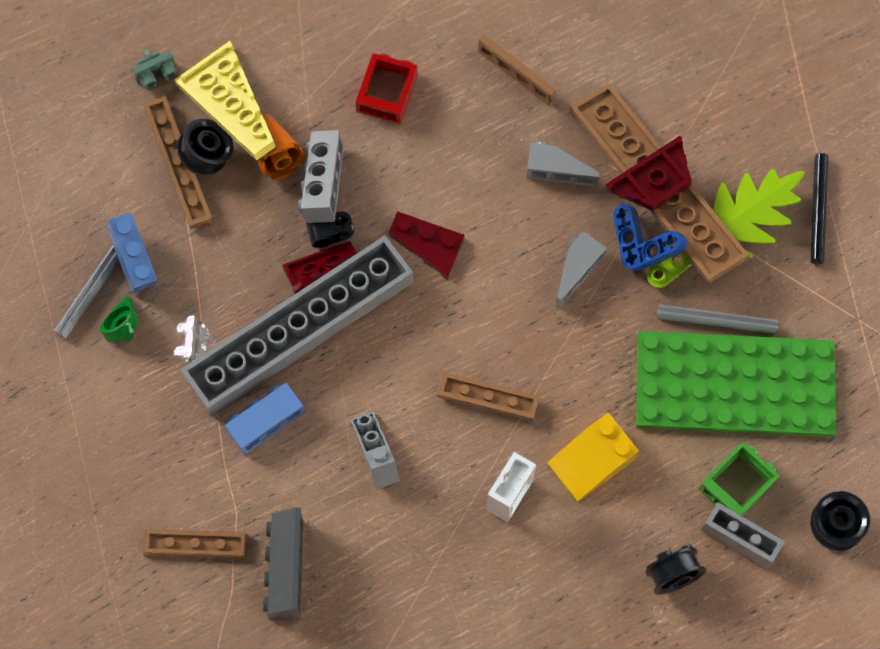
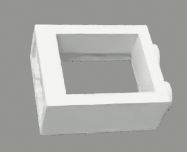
(508, 493)

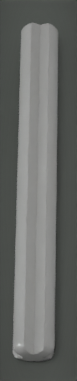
(87, 294)
(717, 319)

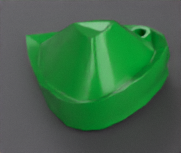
(120, 322)

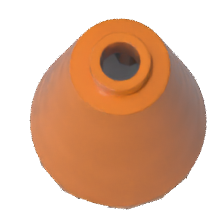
(282, 159)

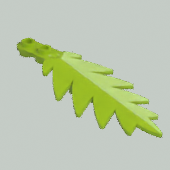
(749, 209)

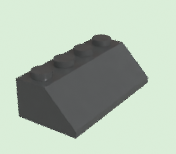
(285, 565)

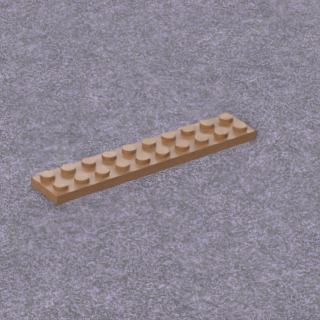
(627, 142)

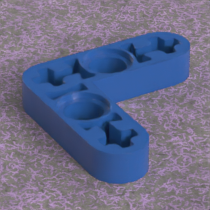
(638, 246)

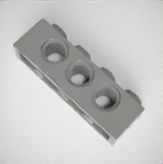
(321, 176)

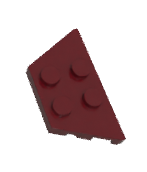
(655, 177)

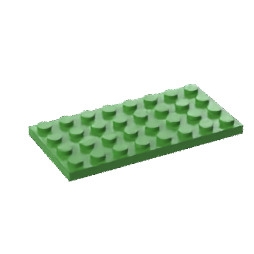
(735, 384)

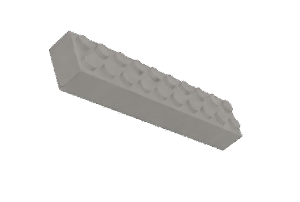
(297, 326)

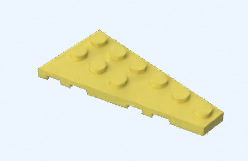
(226, 97)

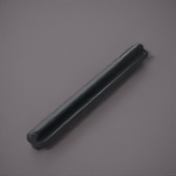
(819, 208)

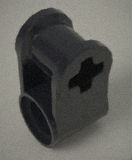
(326, 233)

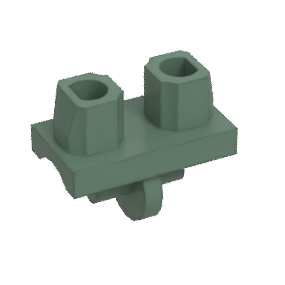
(154, 65)

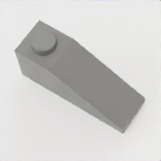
(555, 165)
(581, 260)

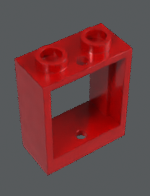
(380, 108)

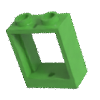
(752, 459)

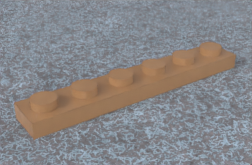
(183, 179)

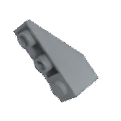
(375, 450)

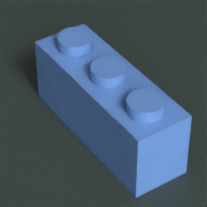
(131, 253)
(264, 418)

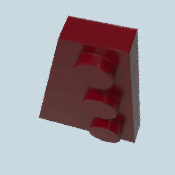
(428, 241)
(314, 266)

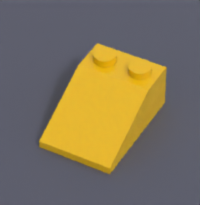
(593, 457)

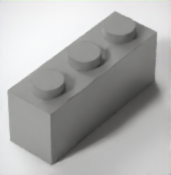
(742, 536)

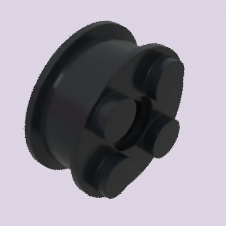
(204, 147)
(829, 532)
(675, 570)

